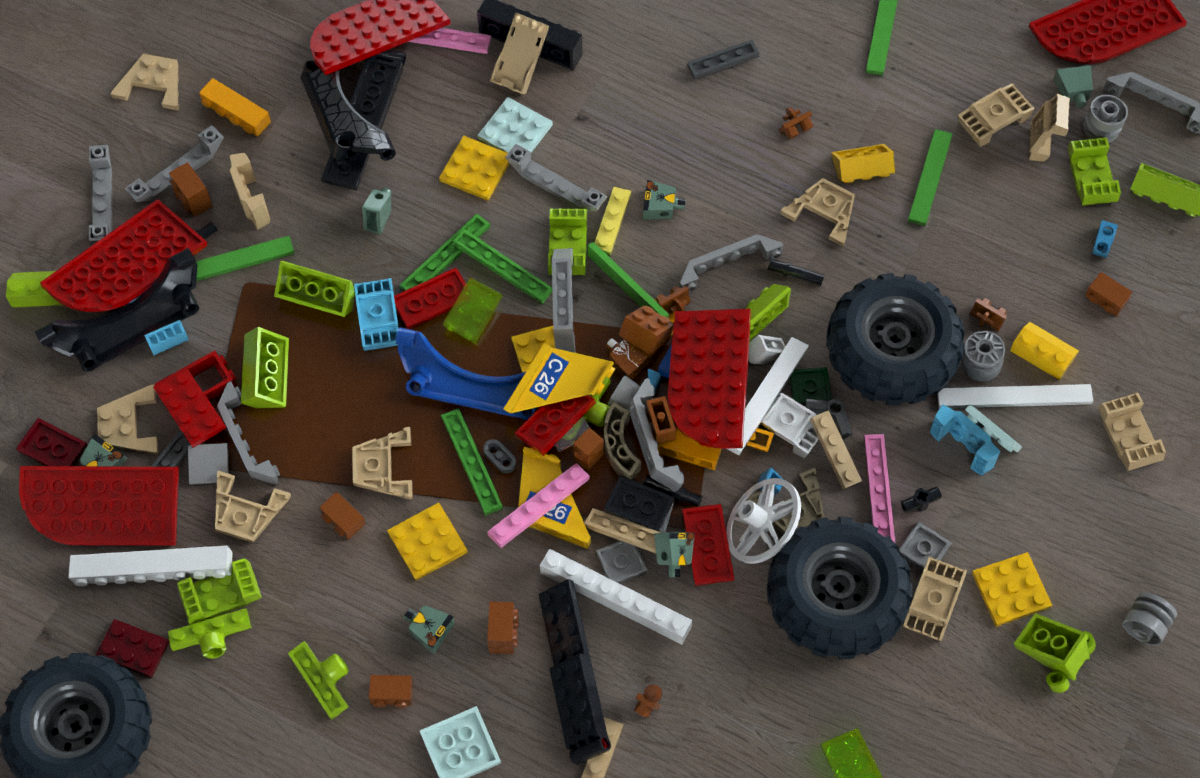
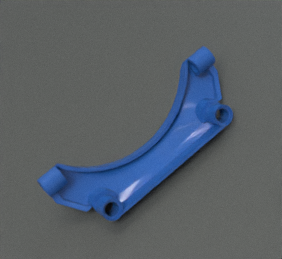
(449, 383)

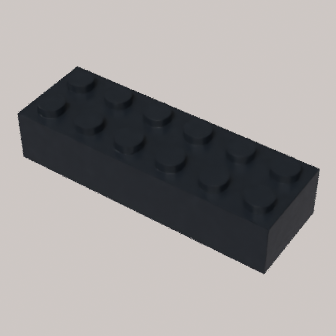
(560, 44)

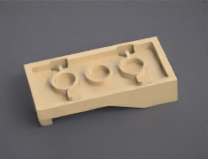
(519, 54)

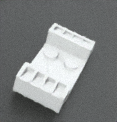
(791, 423)

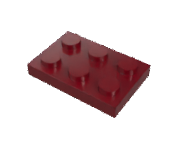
(51, 445)
(133, 648)

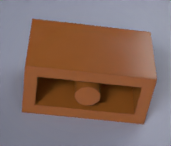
(1108, 294)
(660, 420)
(588, 449)
(342, 516)
(391, 690)

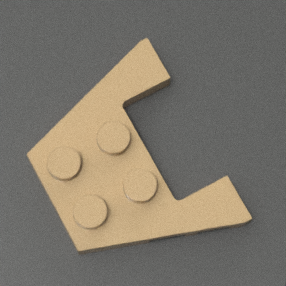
(151, 73)
(828, 202)
(119, 422)
(373, 465)
(243, 517)

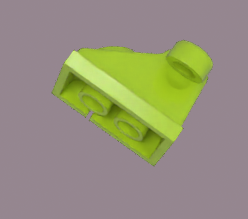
(1056, 647)

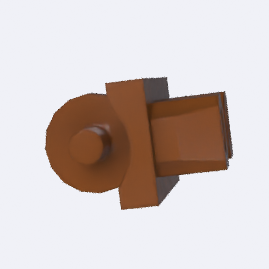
(802, 120)
(675, 301)
(987, 314)
(648, 700)

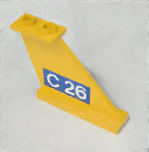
(558, 377)
(563, 519)

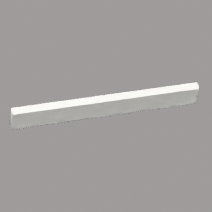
(771, 388)
(1016, 396)

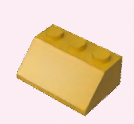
(864, 163)
(1044, 350)

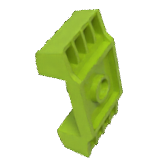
(1092, 171)
(569, 230)
(219, 596)

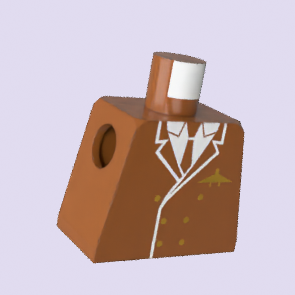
(628, 358)

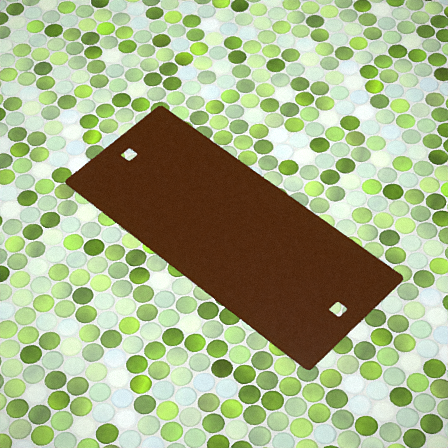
(355, 395)

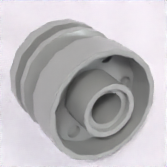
(1105, 118)
(983, 356)
(1149, 619)

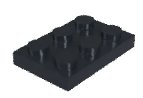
(639, 504)

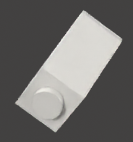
(765, 349)

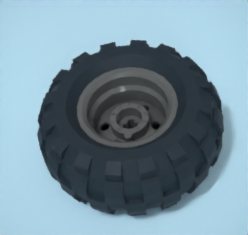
(897, 307)
(860, 552)
(66, 685)

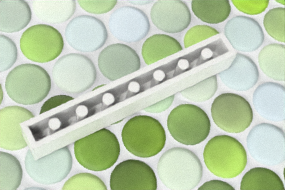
(150, 565)
(617, 597)

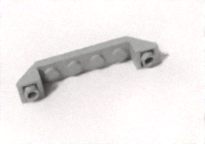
(1157, 92)
(553, 183)
(157, 186)
(101, 193)
(768, 247)
(562, 299)
(262, 471)
(668, 476)

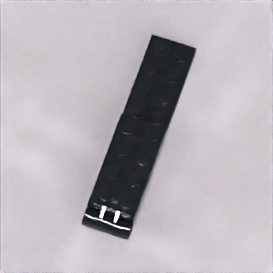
(372, 101)
(573, 675)

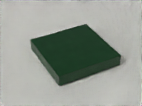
(810, 384)

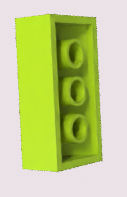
(1168, 189)
(314, 289)
(25, 290)
(768, 307)
(264, 369)

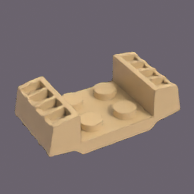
(995, 113)
(1049, 120)
(255, 206)
(1130, 432)
(934, 599)

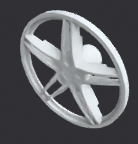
(760, 520)

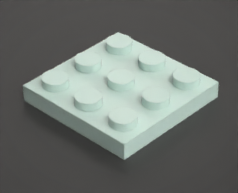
(514, 125)
(992, 429)
(460, 745)

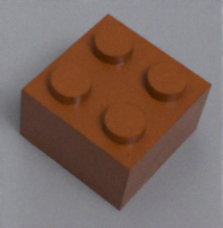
(190, 190)
(646, 329)
(502, 622)

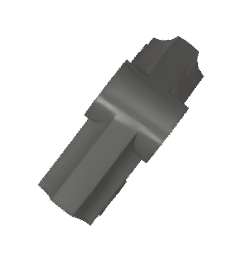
(840, 418)

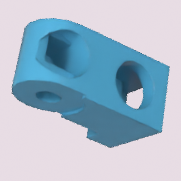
(1104, 239)

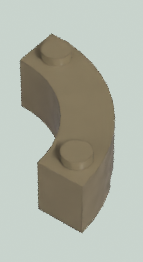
(616, 450)

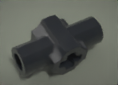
(928, 495)

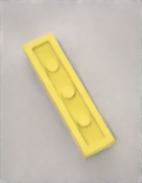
(612, 219)

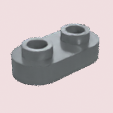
(500, 457)

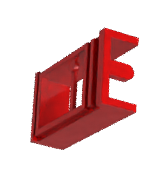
(203, 364)

